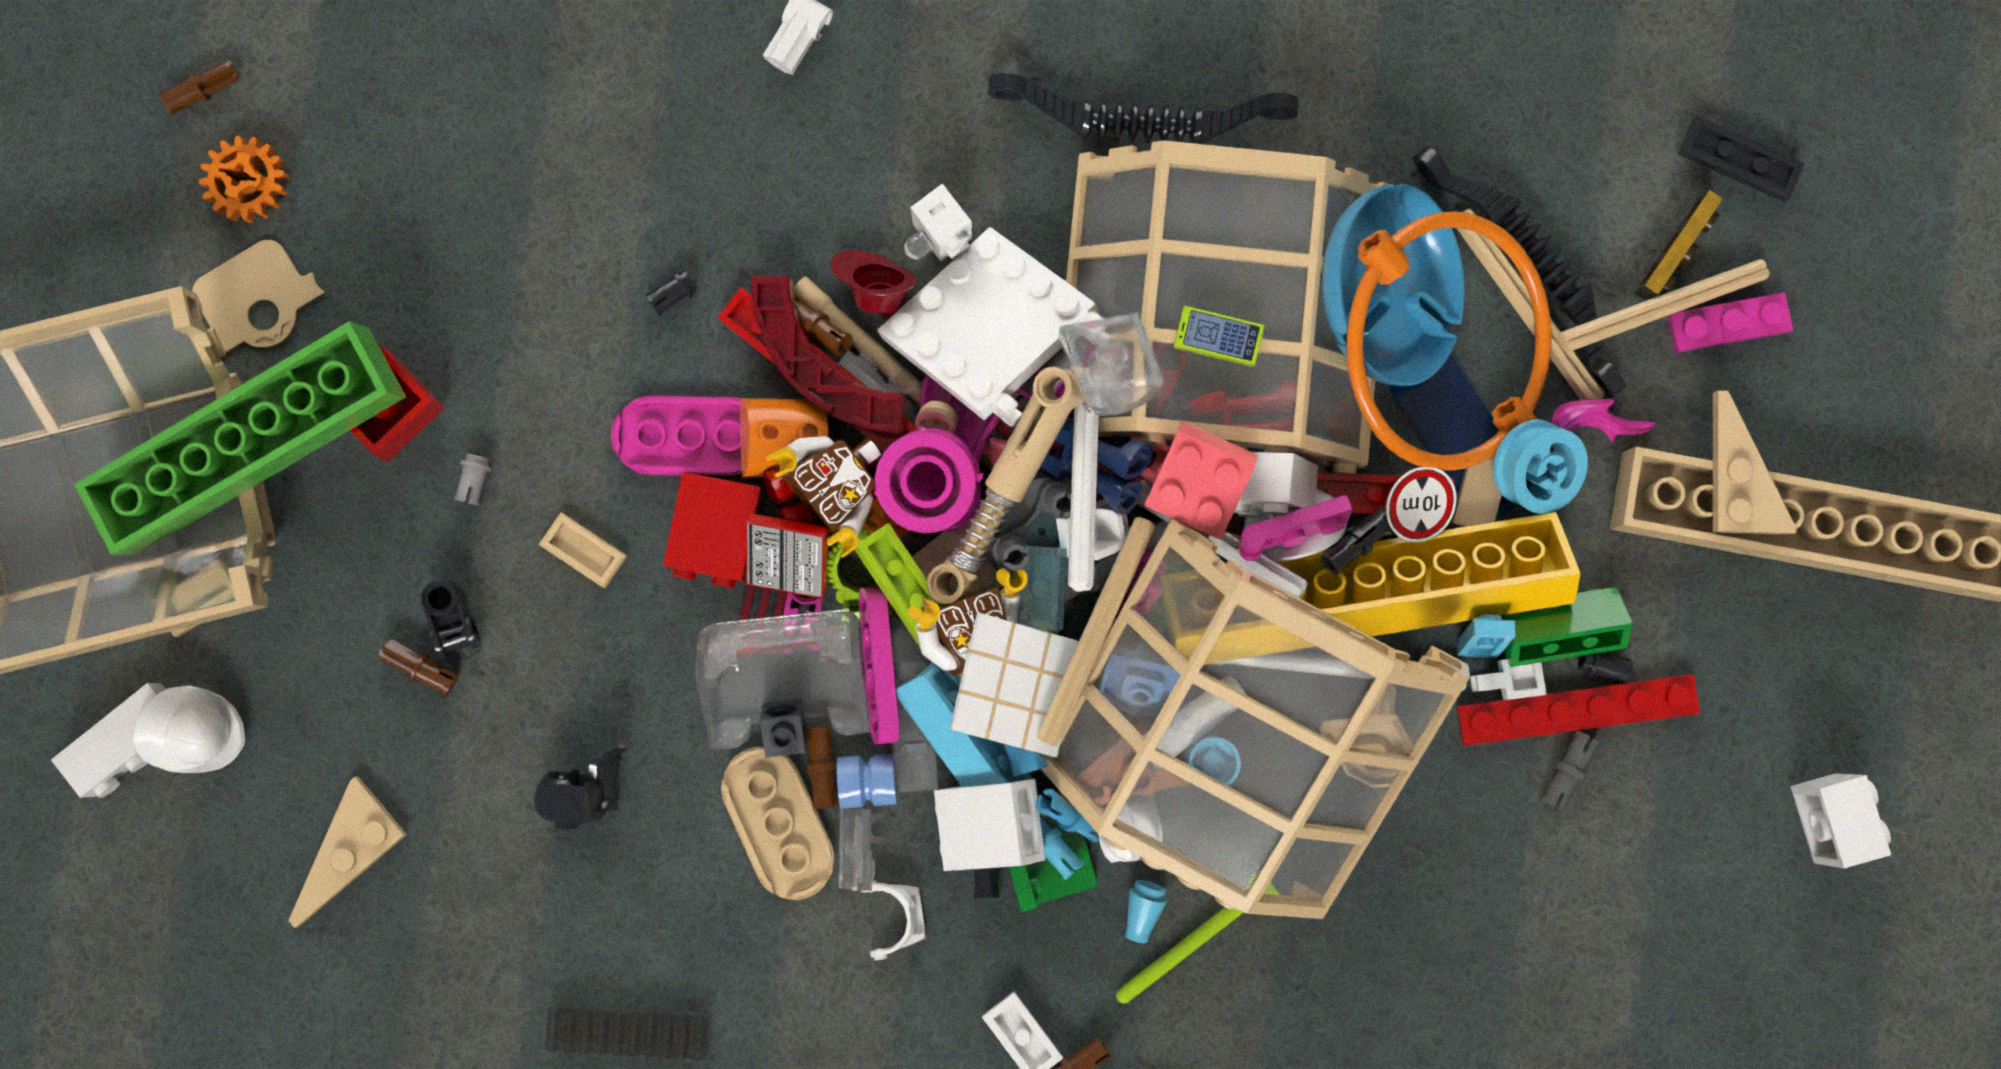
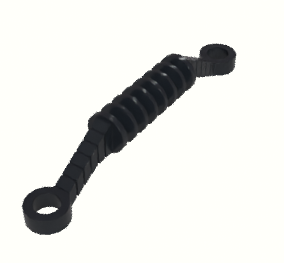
(1081, 118)
(1501, 208)

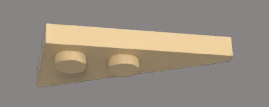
(1742, 487)
(354, 841)

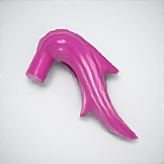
(1596, 414)

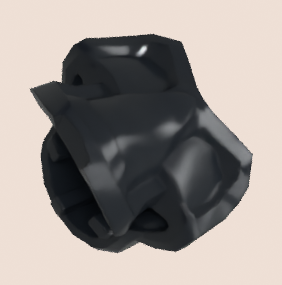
(579, 796)

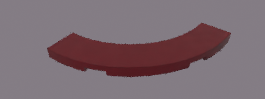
(807, 370)

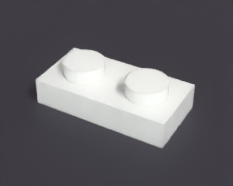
(1021, 1034)

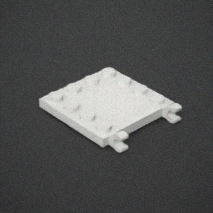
(987, 324)

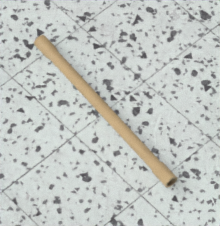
(817, 300)

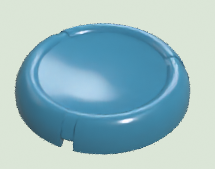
(1411, 317)

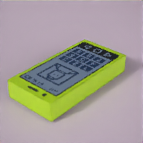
(1218, 336)

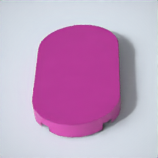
(679, 435)

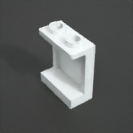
(989, 825)

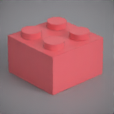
(1201, 480)

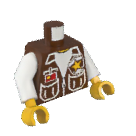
(831, 483)
(947, 631)

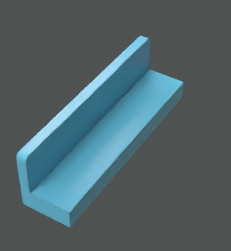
(931, 704)

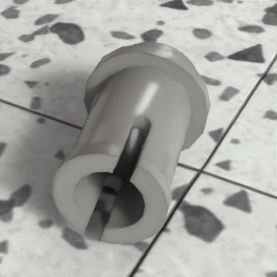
(472, 476)

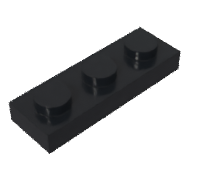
(1741, 158)

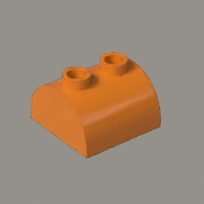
(773, 425)

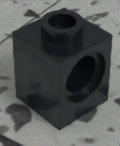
(783, 728)

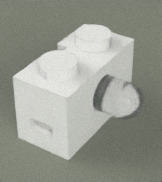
(940, 227)

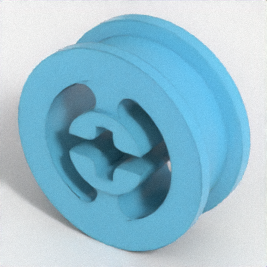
(1527, 456)

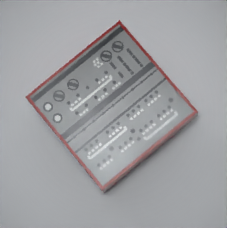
(786, 555)

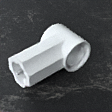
(799, 29)

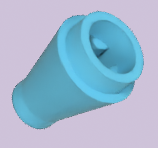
(1144, 908)

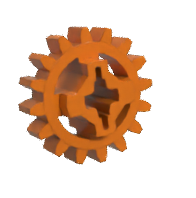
(239, 162)

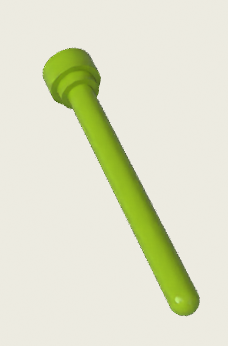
(1177, 954)

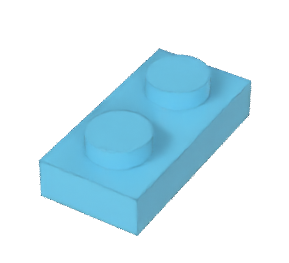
(1486, 637)

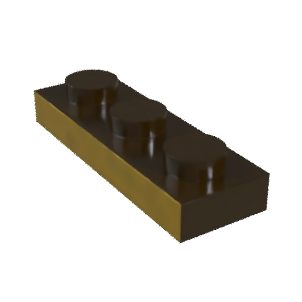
(1680, 247)

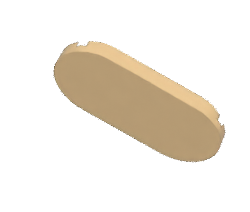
(778, 824)

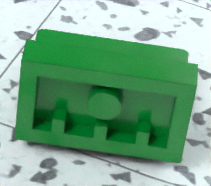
(1043, 882)

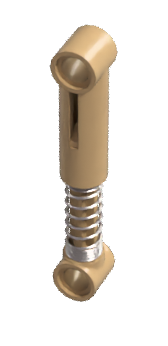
(1007, 482)

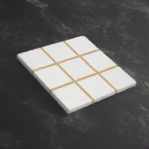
(1010, 683)

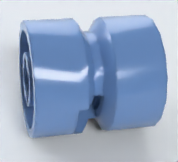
(866, 781)

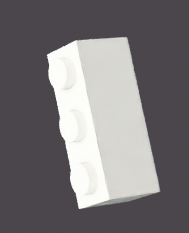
(106, 749)

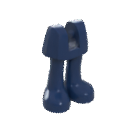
(1127, 461)

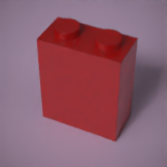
(711, 529)

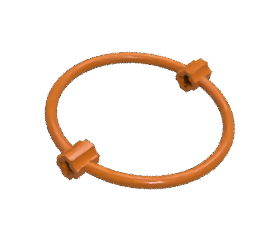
(1388, 262)

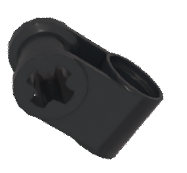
(450, 621)

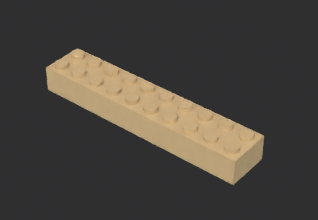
(1834, 523)

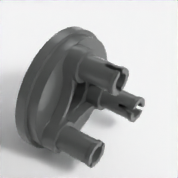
(1032, 523)

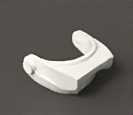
(915, 928)

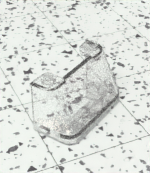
(781, 660)

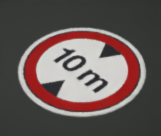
(1421, 504)

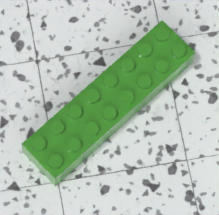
(240, 440)

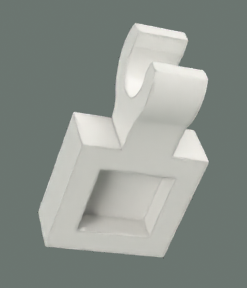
(1513, 681)

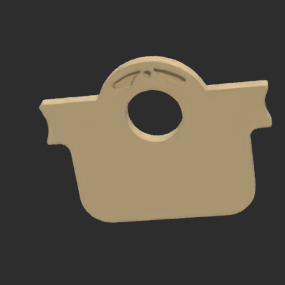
(251, 277)

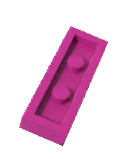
(1730, 322)

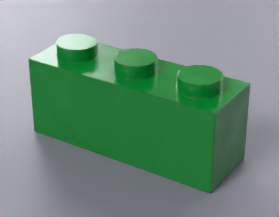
(1588, 626)

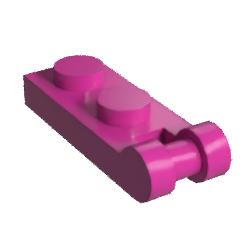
(1293, 527)

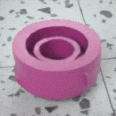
(898, 494)

